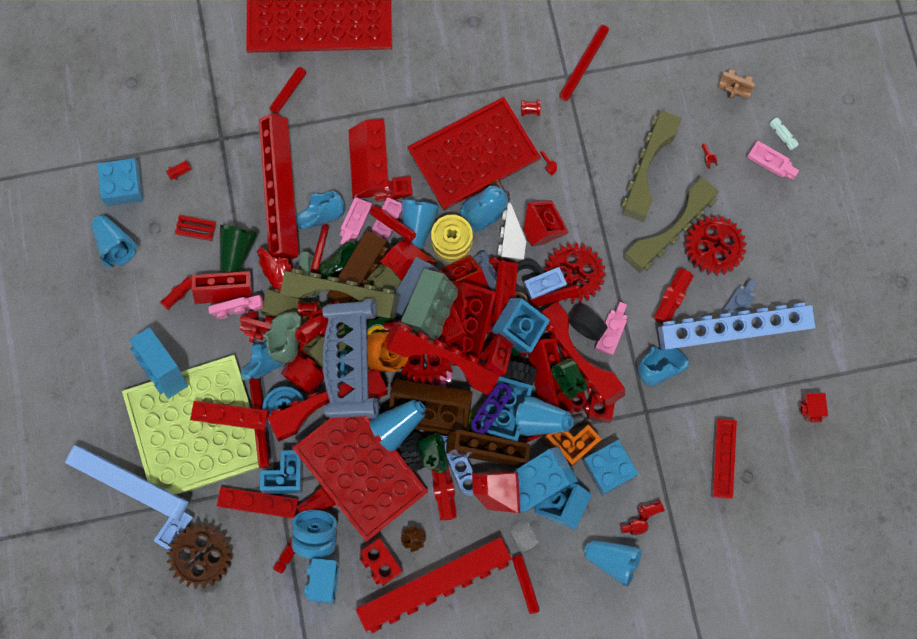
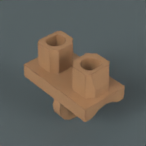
(736, 85)

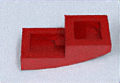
(399, 188)

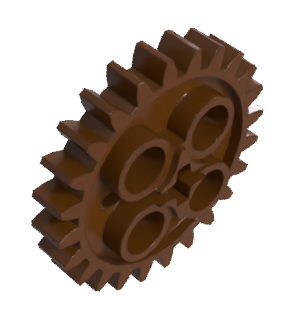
(187, 541)

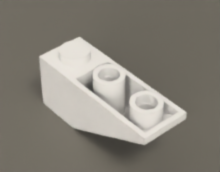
(513, 238)

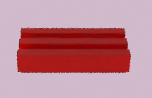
(180, 224)

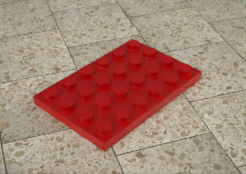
(473, 153)
(360, 473)

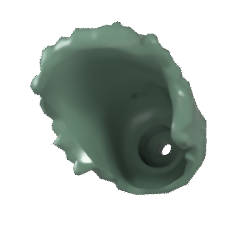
(281, 339)

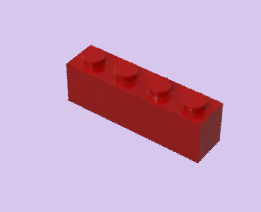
(543, 358)

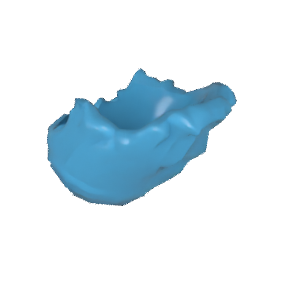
(484, 208)
(321, 210)
(260, 363)
(662, 365)

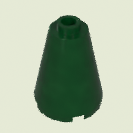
(234, 247)

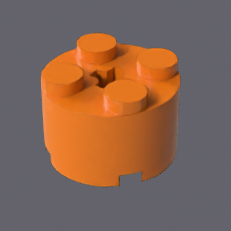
(380, 357)

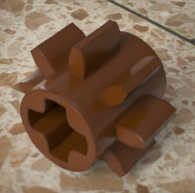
(413, 538)

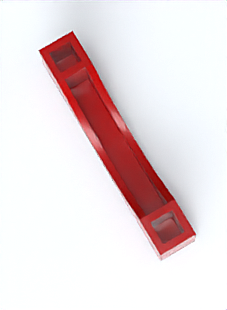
(409, 343)
(604, 384)
(288, 421)

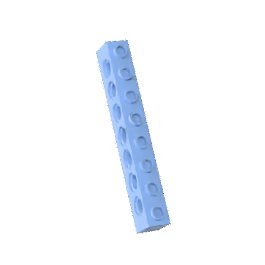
(803, 320)

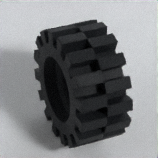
(520, 373)
(411, 452)

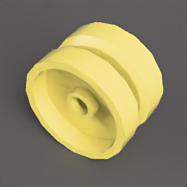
(442, 238)

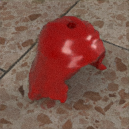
(273, 267)

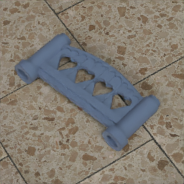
(356, 402)

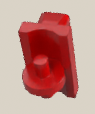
(253, 327)

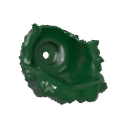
(335, 264)

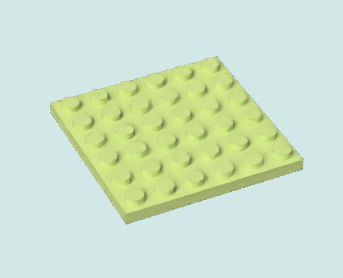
(188, 453)

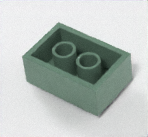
(430, 304)

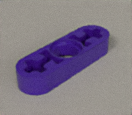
(495, 394)

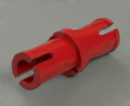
(177, 293)

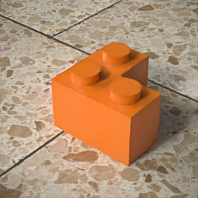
(574, 447)

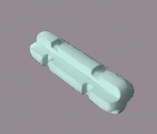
(784, 133)

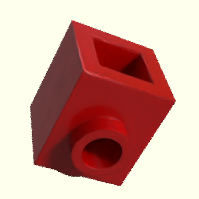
(814, 407)

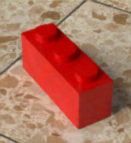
(221, 287)

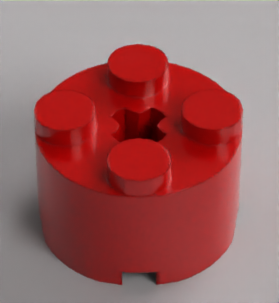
(304, 374)

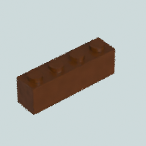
(361, 265)
(488, 448)

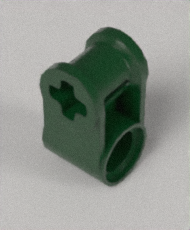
(568, 376)
(434, 453)

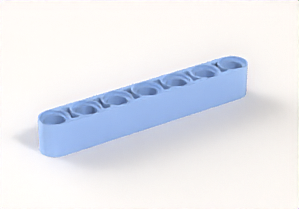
(127, 482)

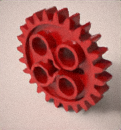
(584, 259)
(708, 259)
(431, 372)

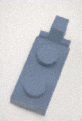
(490, 274)
(740, 300)

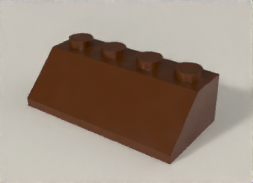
(445, 407)

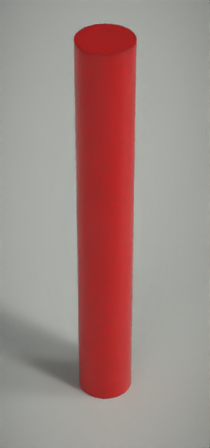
(319, 248)

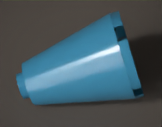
(419, 218)
(112, 242)
(541, 418)
(397, 423)
(614, 559)

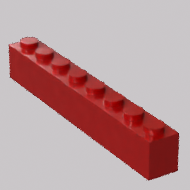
(278, 187)
(434, 584)

